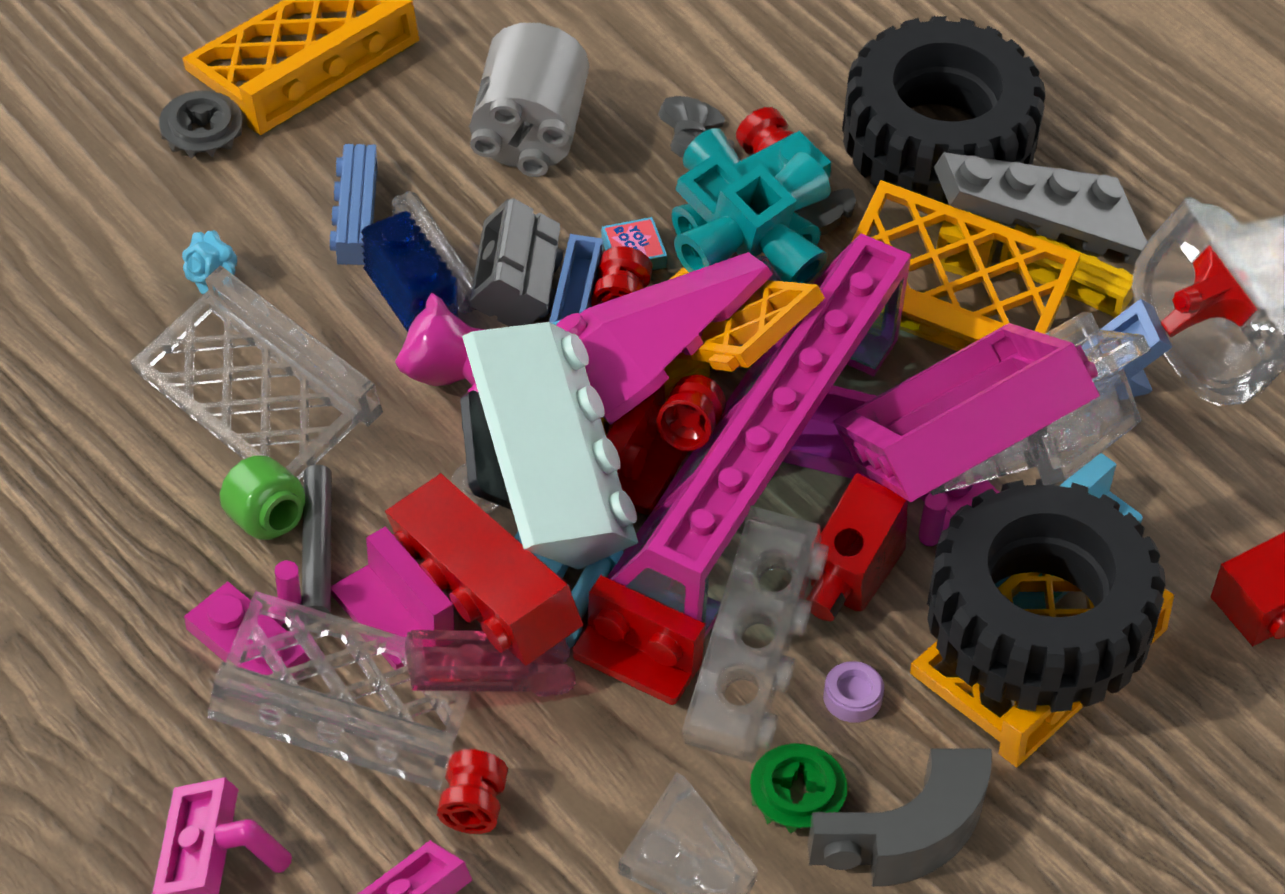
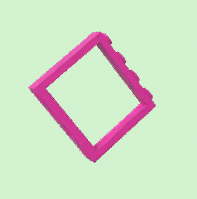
(966, 409)

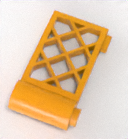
(757, 323)

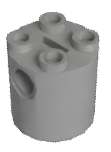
(529, 97)

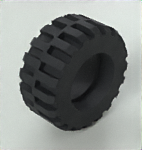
(943, 66)
(1031, 654)

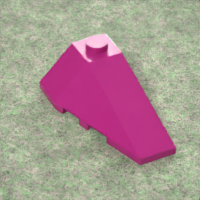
(645, 330)

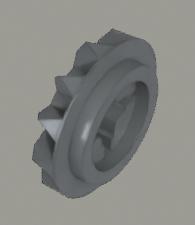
(200, 108)

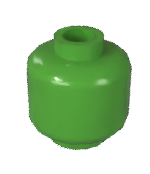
(262, 497)

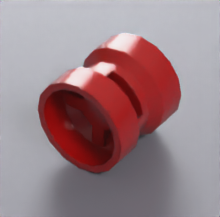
(761, 130)
(621, 273)
(691, 412)
(471, 799)

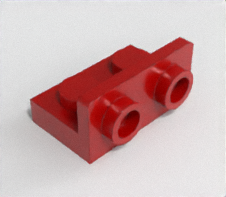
(644, 456)
(640, 641)

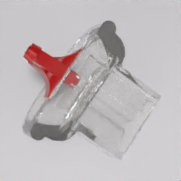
(1218, 299)

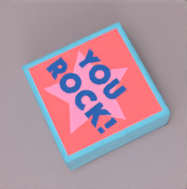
(638, 234)

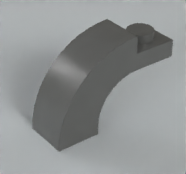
(915, 837)

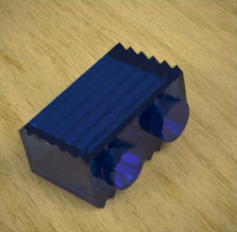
(406, 267)

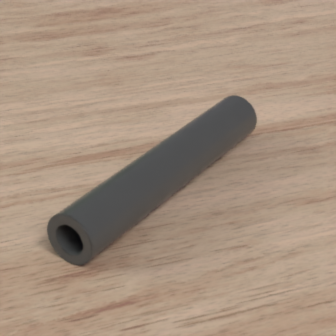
(317, 538)

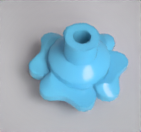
(205, 256)

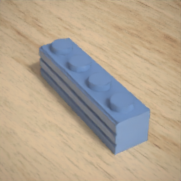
(356, 201)
(577, 276)

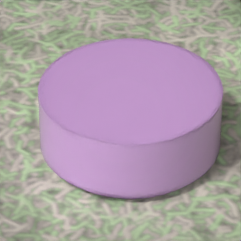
(853, 691)

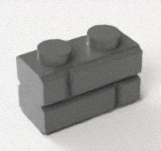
(516, 265)

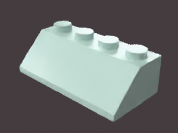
(551, 442)

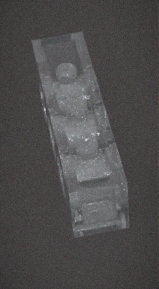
(766, 544)

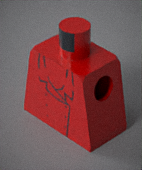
(864, 545)

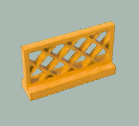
(313, 65)
(948, 322)
(1018, 729)

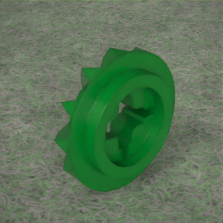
(777, 772)

